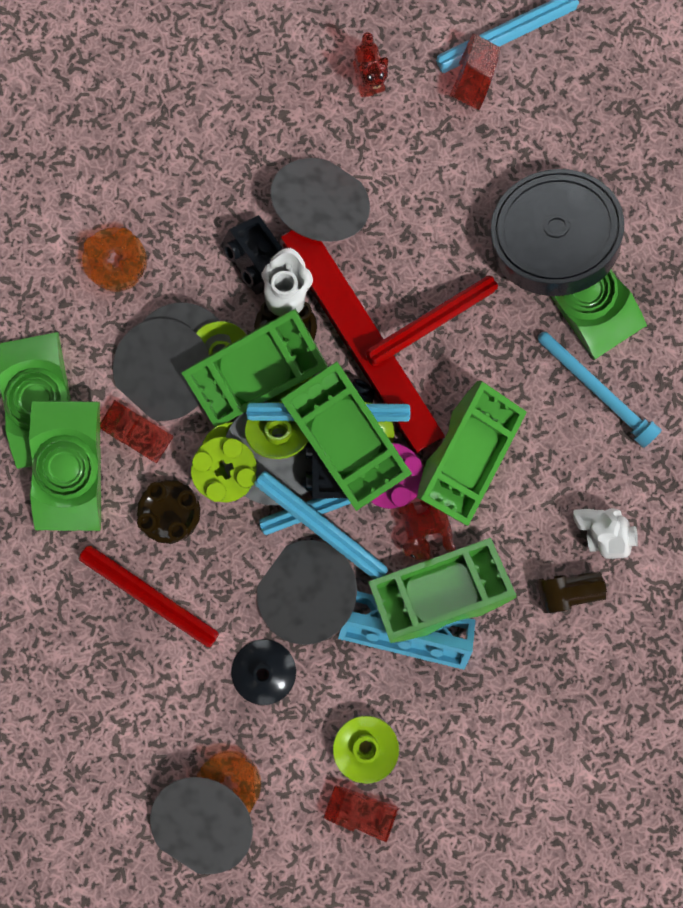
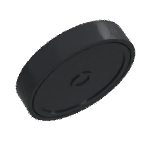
(557, 232)

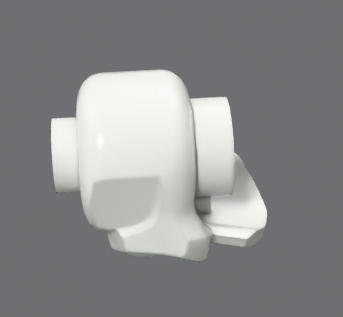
(286, 282)
(607, 532)

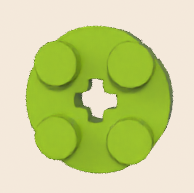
(206, 462)

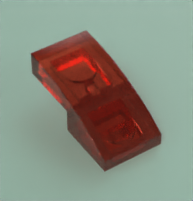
(476, 72)
(135, 431)
(361, 812)

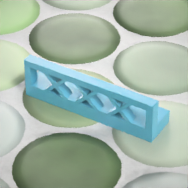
(436, 647)

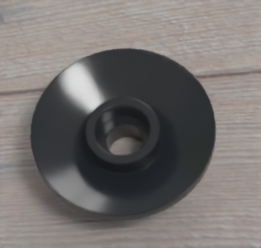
(265, 655)

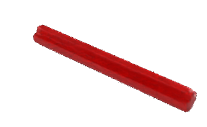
(431, 320)
(148, 596)

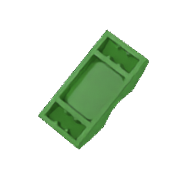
(602, 314)
(255, 368)
(29, 372)
(346, 436)
(470, 453)
(65, 465)
(442, 591)

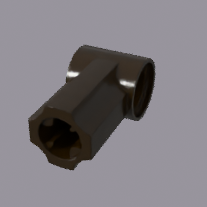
(564, 592)

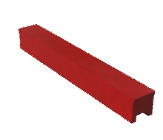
(359, 335)

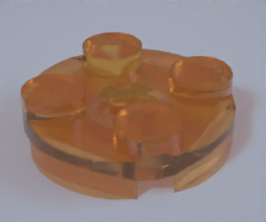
(130, 267)
(240, 770)

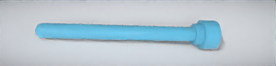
(643, 430)

